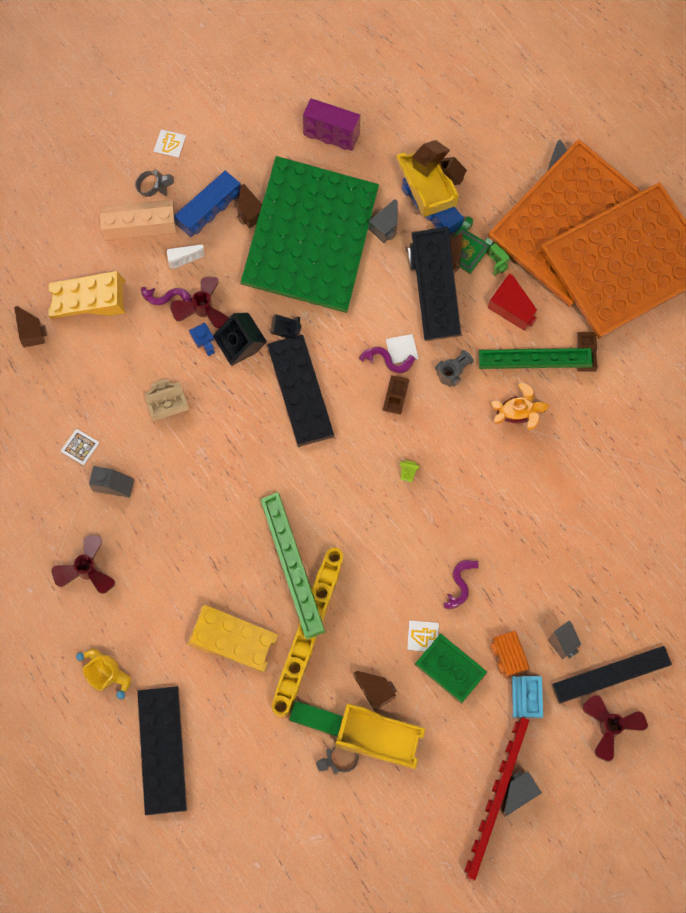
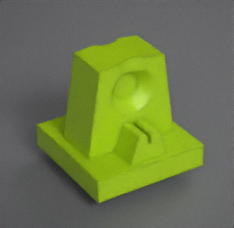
(408, 469)

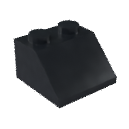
(239, 338)

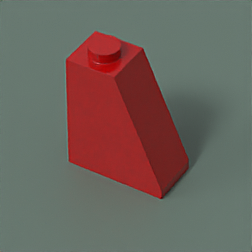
(513, 304)

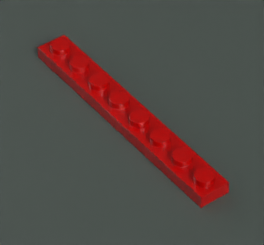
(493, 806)

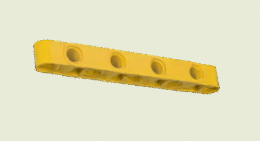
(301, 647)

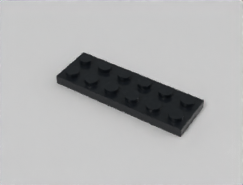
(436, 284)
(300, 391)
(162, 751)

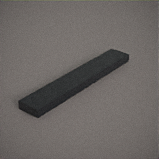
(611, 674)

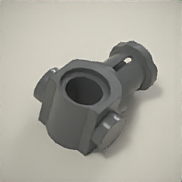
(455, 367)

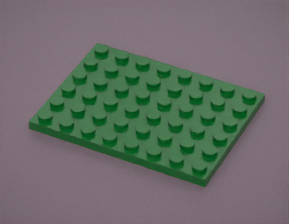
(310, 234)

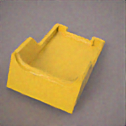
(431, 192)
(90, 294)
(231, 638)
(379, 736)

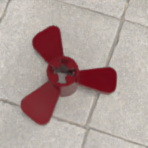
(184, 309)
(66, 573)
(596, 708)

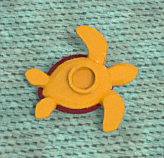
(520, 408)

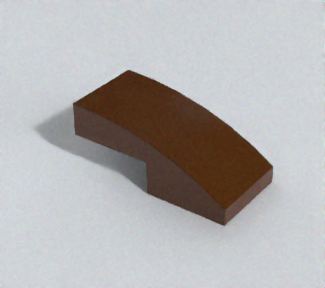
(588, 340)
(396, 395)

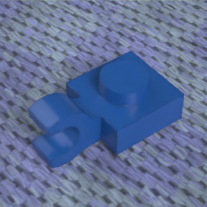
(203, 337)

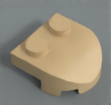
(165, 399)

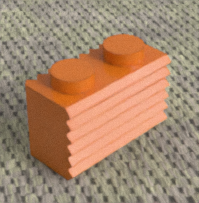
(510, 654)

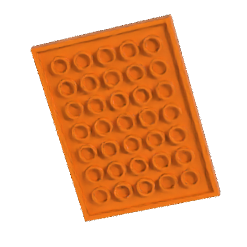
(563, 198)
(623, 259)

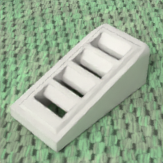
(184, 255)

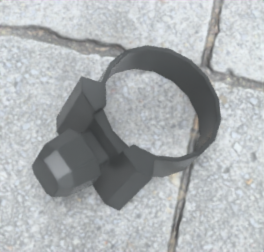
(163, 182)
(323, 764)

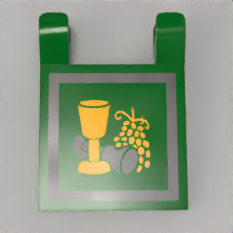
(473, 247)

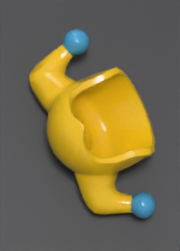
(103, 672)

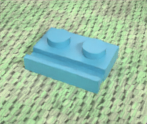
(527, 697)

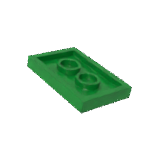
(451, 668)

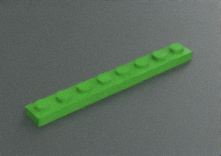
(293, 566)

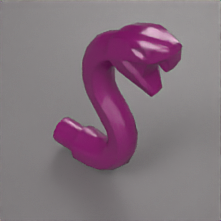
(148, 295)
(404, 367)
(463, 565)

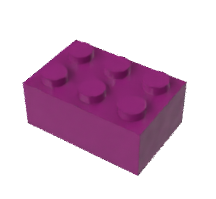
(331, 124)

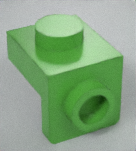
(500, 257)

